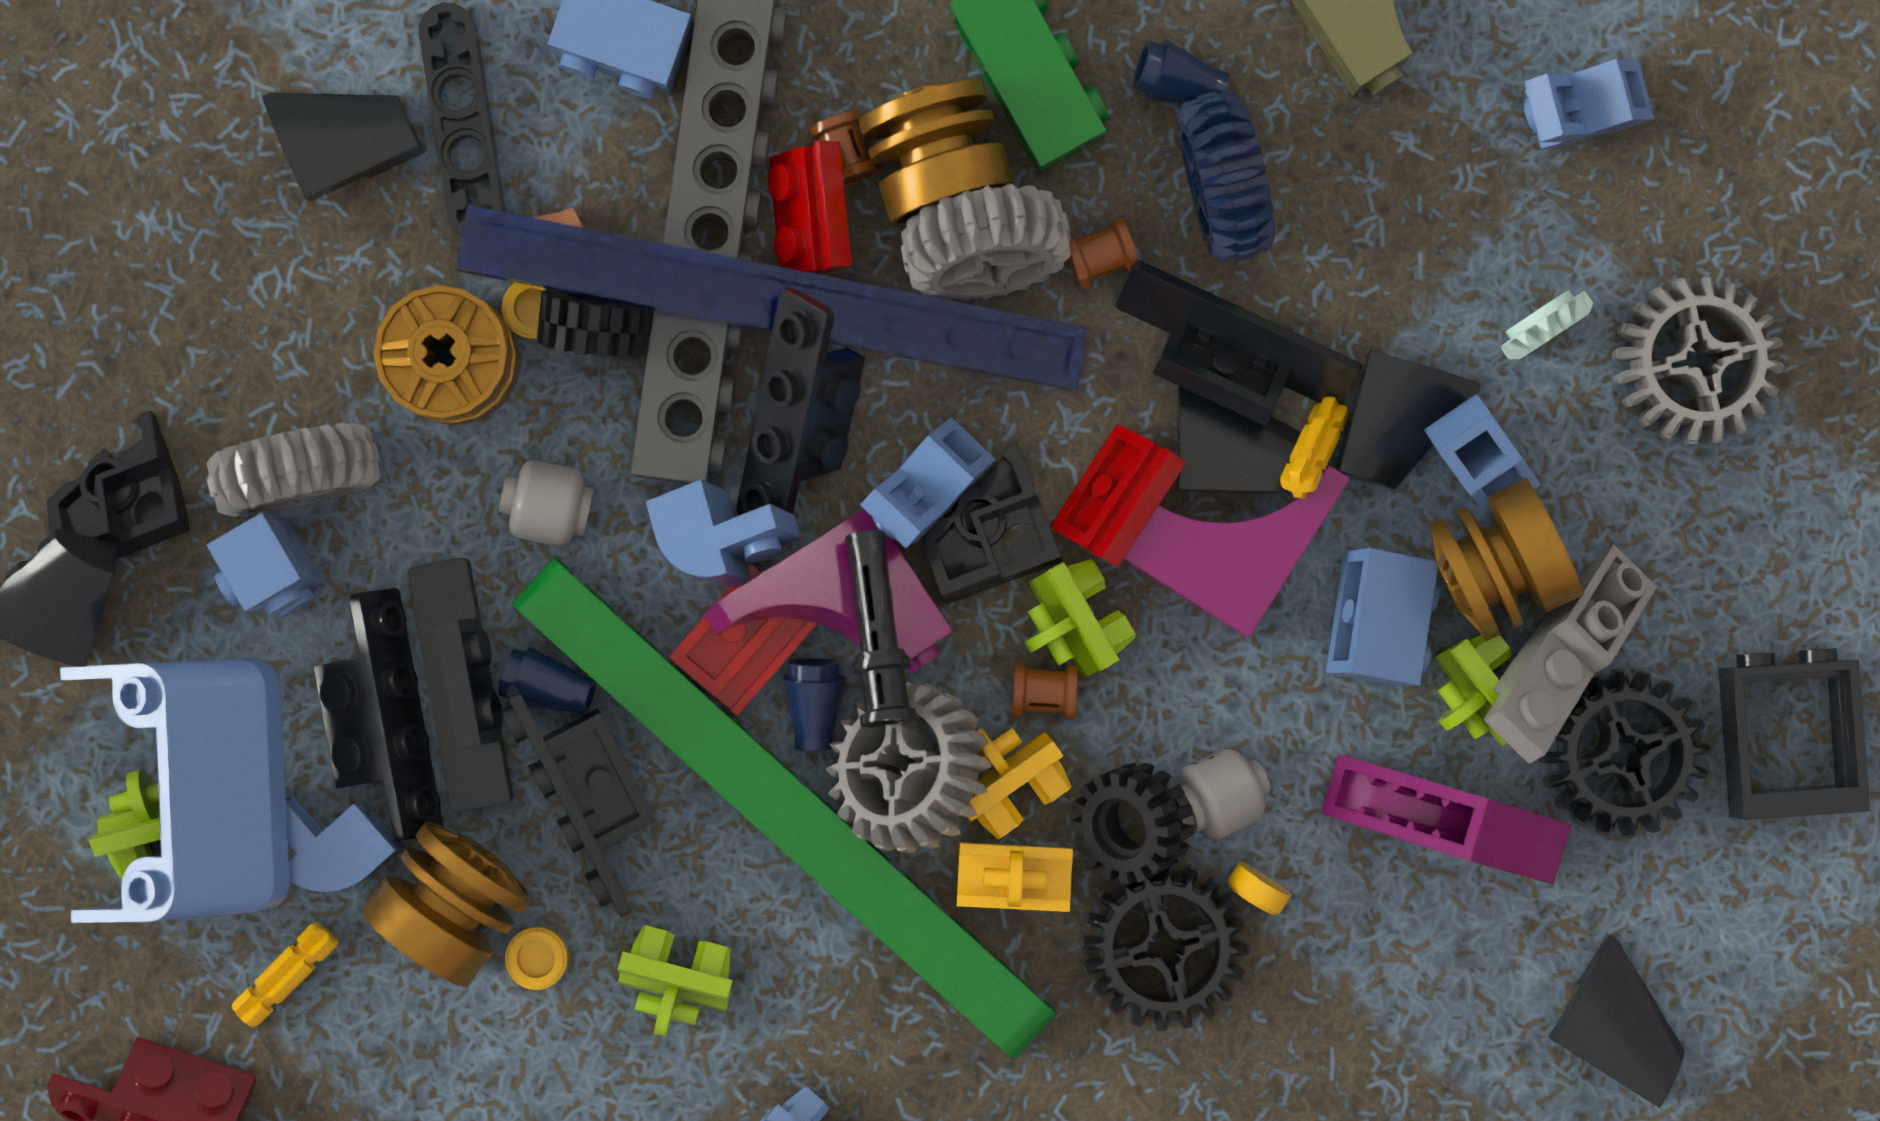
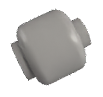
(546, 503)
(1223, 793)

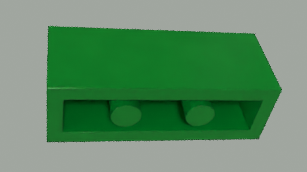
(1032, 77)

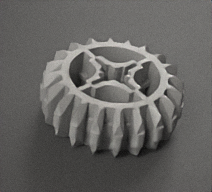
(986, 243)
(1749, 347)
(293, 469)
(926, 796)

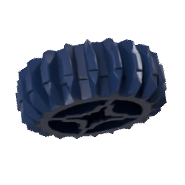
(1226, 176)

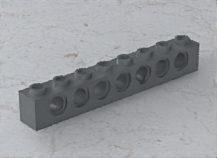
(701, 141)

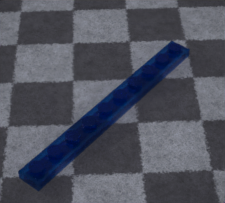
(748, 294)

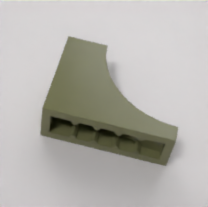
(1359, 40)

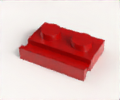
(810, 208)
(1117, 495)
(741, 658)

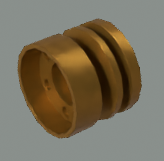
(932, 139)
(483, 348)
(1505, 559)
(440, 913)

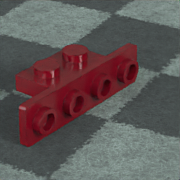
(158, 1086)

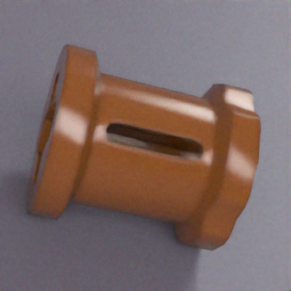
(854, 154)
(1102, 253)
(1045, 690)

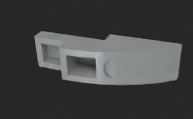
(1566, 653)

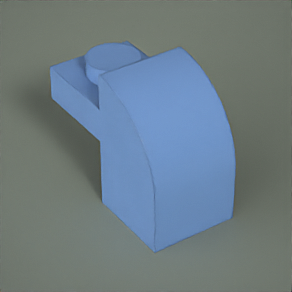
(1587, 103)
(1478, 451)
(927, 483)
(706, 541)
(342, 853)

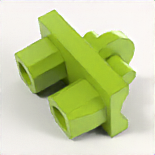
(1069, 624)
(1472, 683)
(132, 824)
(649, 971)

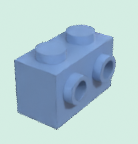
(625, 39)
(265, 566)
(1383, 617)

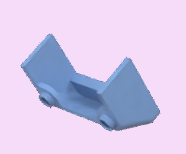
(216, 788)

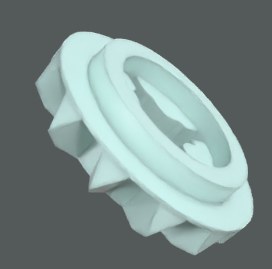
(1546, 323)

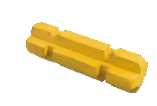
(1314, 447)
(284, 974)

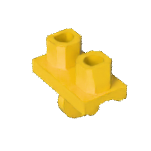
(1032, 763)
(1014, 877)

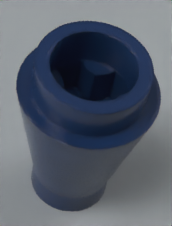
(1176, 75)
(546, 682)
(813, 701)

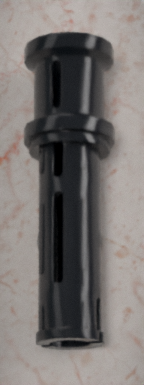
(880, 659)

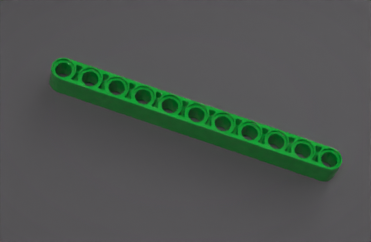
(784, 808)

